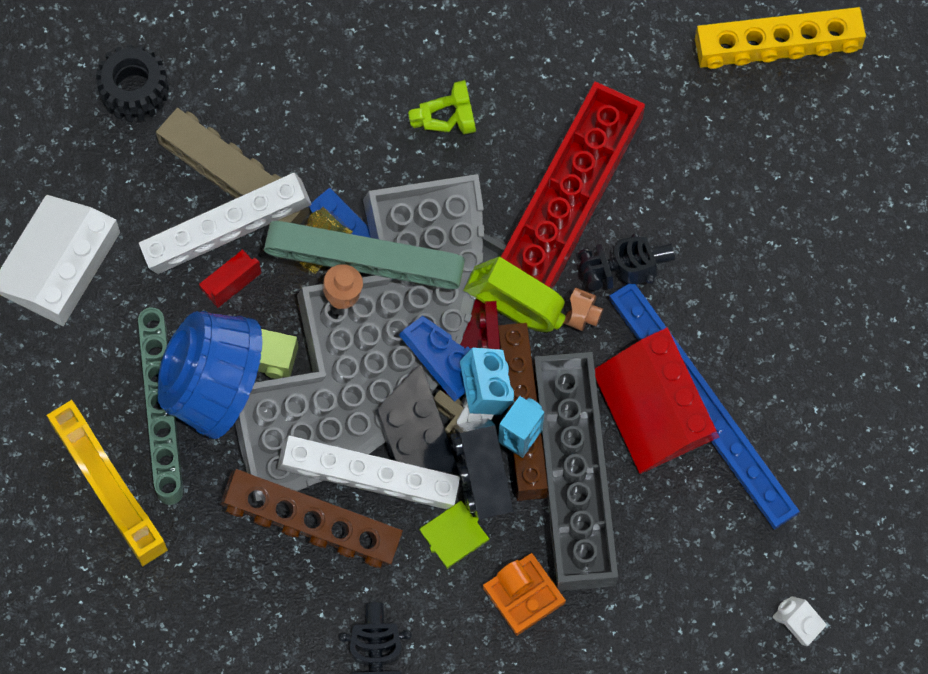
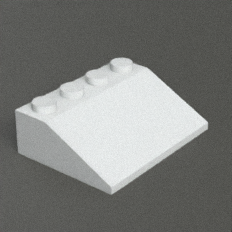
(57, 257)

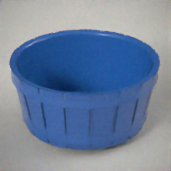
(210, 370)

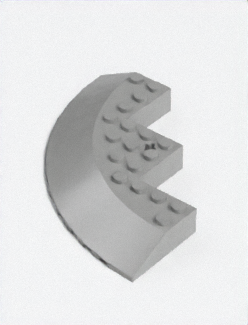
(360, 353)

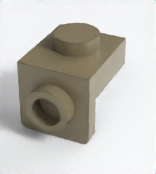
(449, 409)

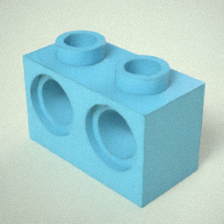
(486, 381)
(521, 426)

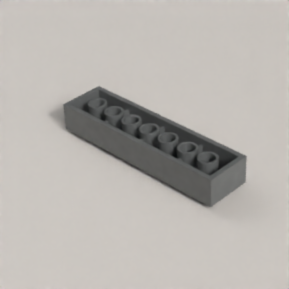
(575, 472)

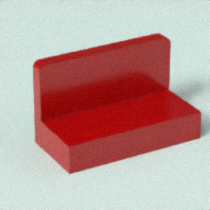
(230, 278)

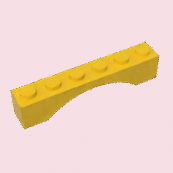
(107, 483)

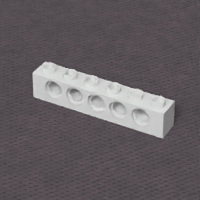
(225, 223)
(368, 472)

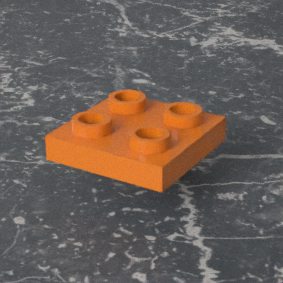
(523, 593)

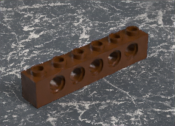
(529, 470)
(383, 536)

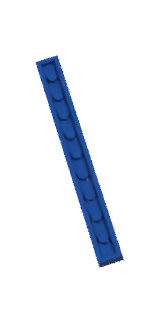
(732, 443)

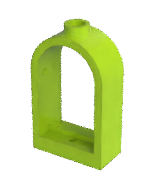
(517, 295)

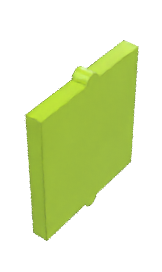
(454, 534)

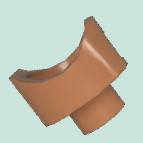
(342, 286)
(583, 310)

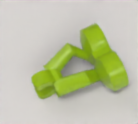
(463, 114)

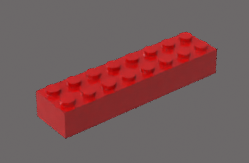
(574, 184)

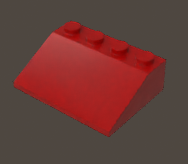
(655, 401)

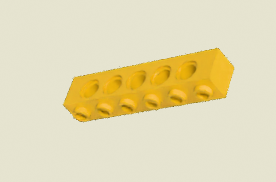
(845, 22)

